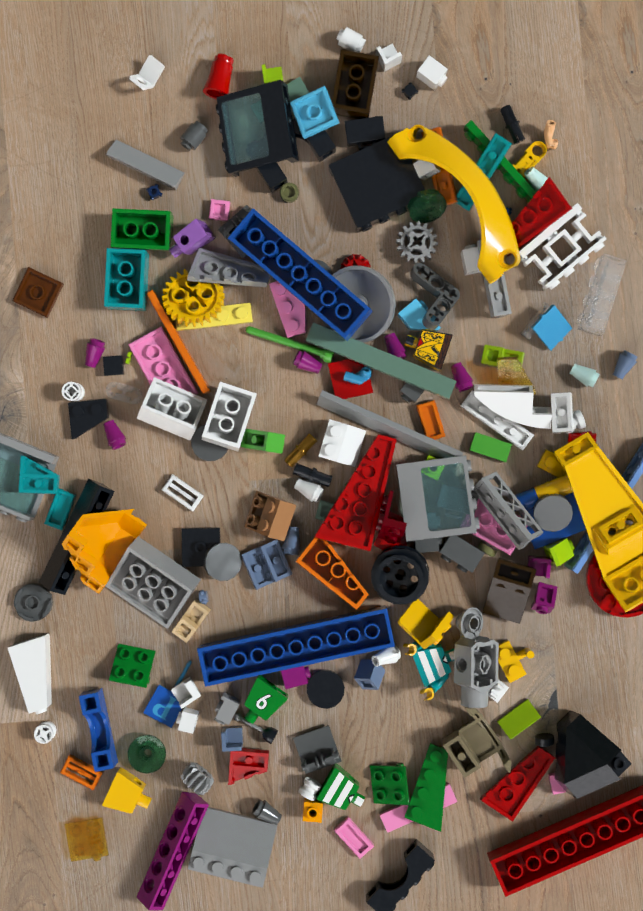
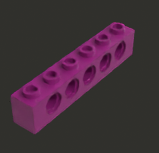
(172, 851)

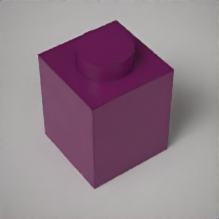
(296, 676)

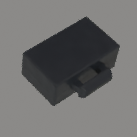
(364, 131)

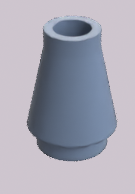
(624, 364)
(292, 542)

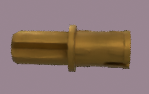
(300, 450)

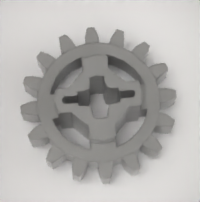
(411, 236)

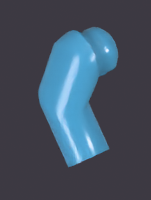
(358, 378)

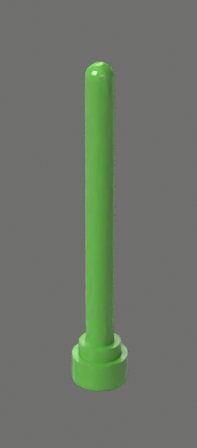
(324, 354)

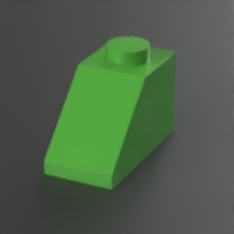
(263, 441)

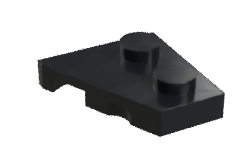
(86, 415)

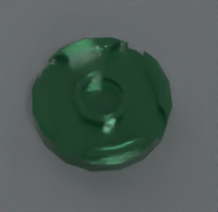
(427, 206)

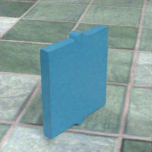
(551, 327)

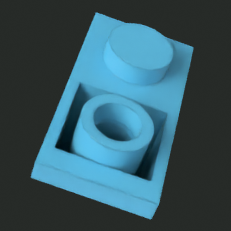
(413, 315)

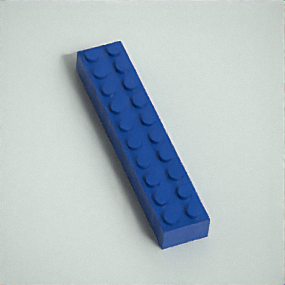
(295, 646)

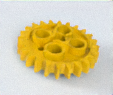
(180, 308)

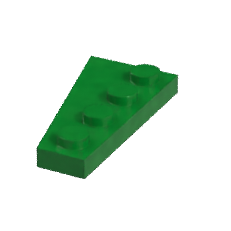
(429, 792)

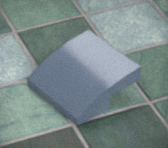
(266, 564)

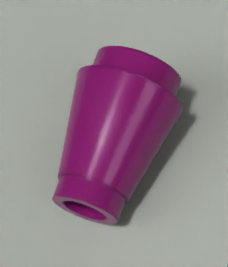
(394, 346)
(94, 352)
(307, 362)
(462, 377)
(114, 435)

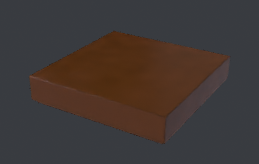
(38, 292)

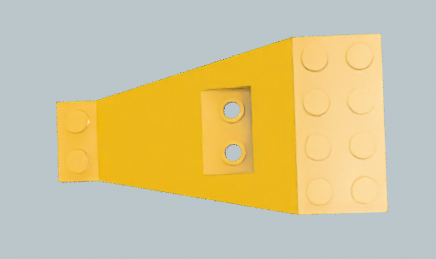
(605, 506)

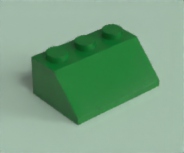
(141, 229)

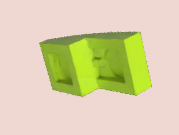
(491, 354)

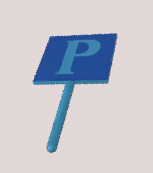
(164, 705)

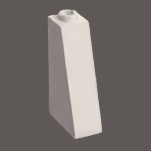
(33, 670)

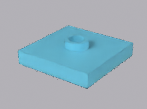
(314, 112)

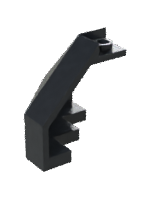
(585, 757)

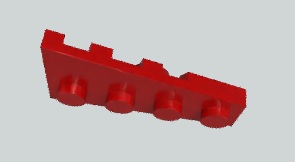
(541, 212)

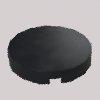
(325, 689)

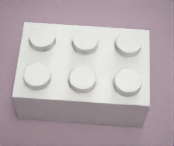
(228, 416)

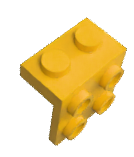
(424, 624)

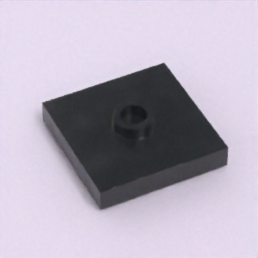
(196, 543)

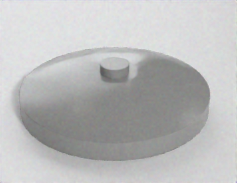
(376, 293)

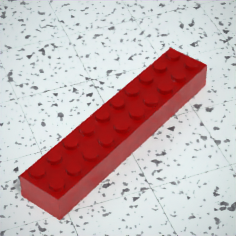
(569, 842)

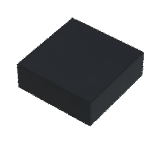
(113, 365)

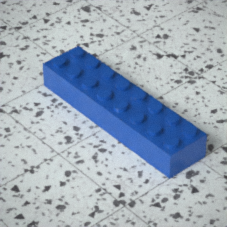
(300, 274)

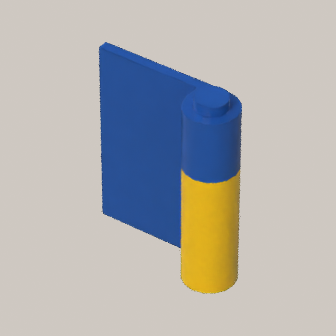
(556, 486)

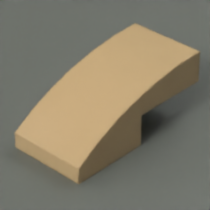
(191, 620)

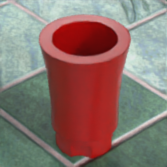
(219, 77)

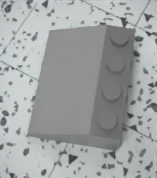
(152, 582)
(233, 847)

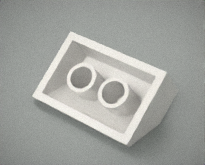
(172, 408)

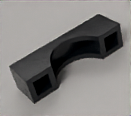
(386, 895)

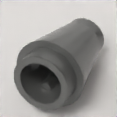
(264, 811)

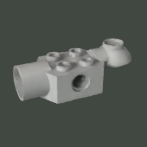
(474, 660)

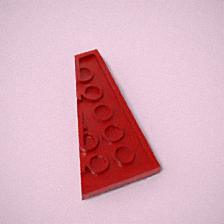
(357, 508)

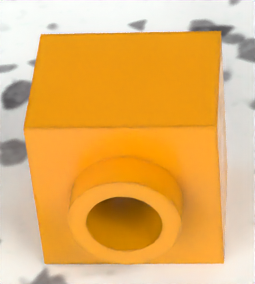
(312, 805)

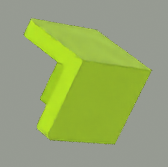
(271, 74)

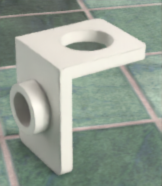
(148, 74)

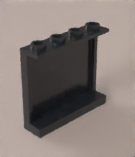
(375, 184)

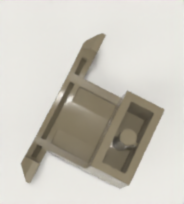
(474, 744)

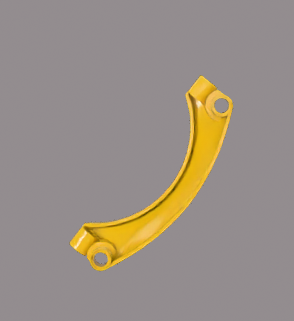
(496, 227)

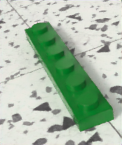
(509, 173)

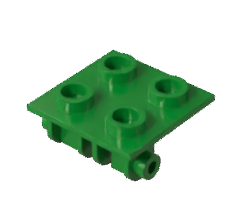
(132, 666)
(389, 784)

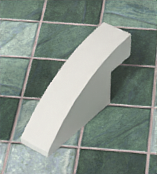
(514, 404)

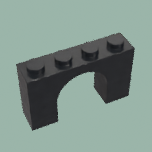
(319, 143)

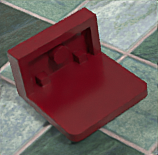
(389, 529)

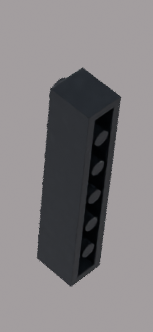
(60, 569)

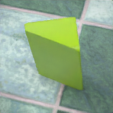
(519, 719)

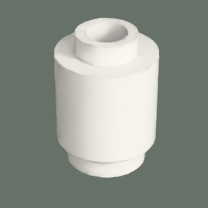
(350, 40)

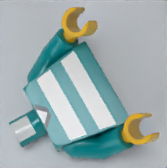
(432, 666)

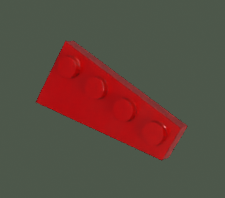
(516, 787)

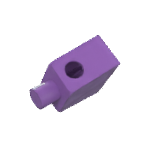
(198, 235)

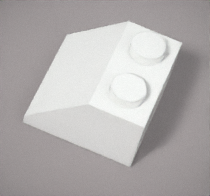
(342, 443)

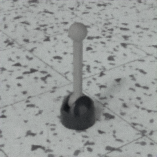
(268, 733)

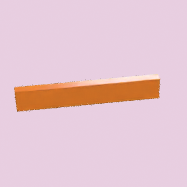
(180, 345)

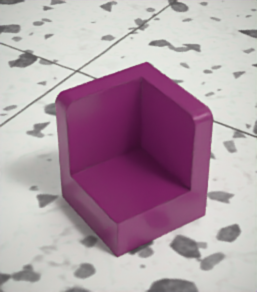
(542, 565)

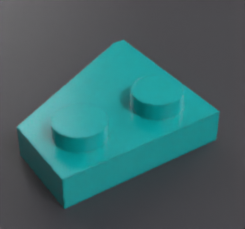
(37, 478)

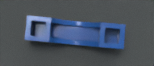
(96, 714)

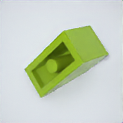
(559, 551)

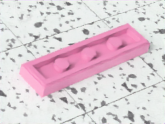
(395, 816)

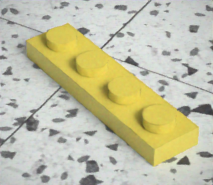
(230, 315)

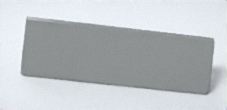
(145, 164)

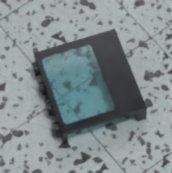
(257, 127)

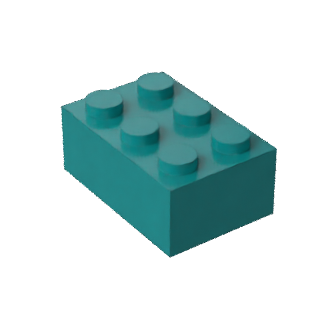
(126, 279)

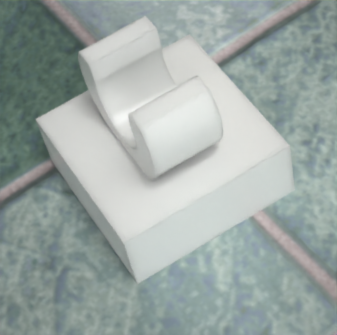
(498, 691)

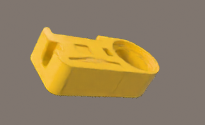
(529, 159)

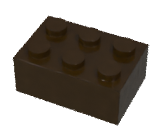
(354, 84)

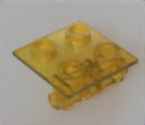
(86, 839)

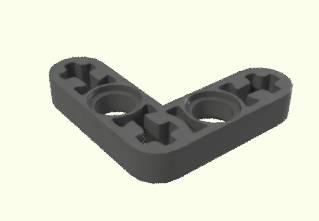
(442, 297)

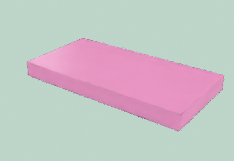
(159, 360)

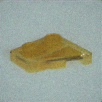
(512, 373)

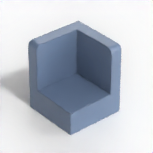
(368, 675)
(232, 738)

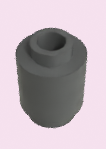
(193, 136)

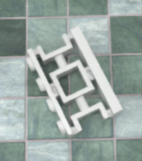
(551, 236)

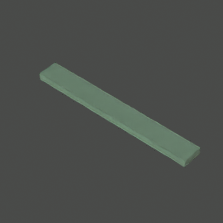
(381, 361)

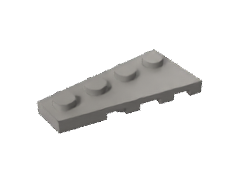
(223, 269)

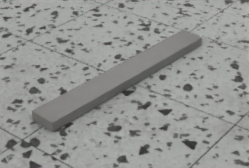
(386, 426)

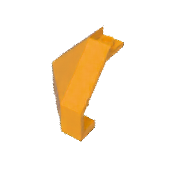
(99, 544)

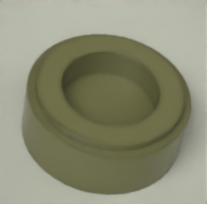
(289, 192)
(486, 548)

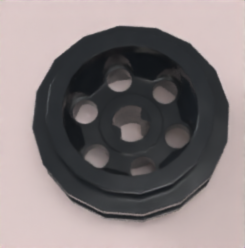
(393, 593)

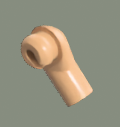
(548, 134)

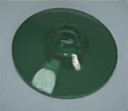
(146, 763)

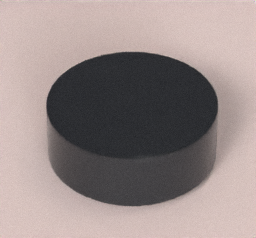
(544, 739)

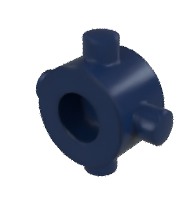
(154, 192)

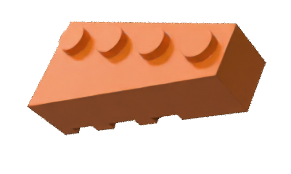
(327, 567)

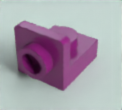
(544, 598)

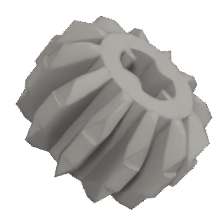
(197, 778)

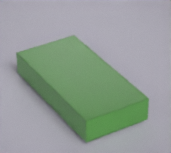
(490, 447)

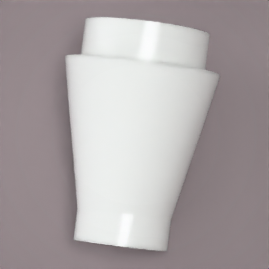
(309, 490)
(386, 656)

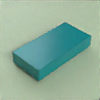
(60, 509)

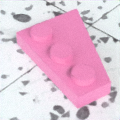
(290, 309)

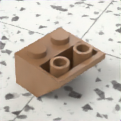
(270, 516)

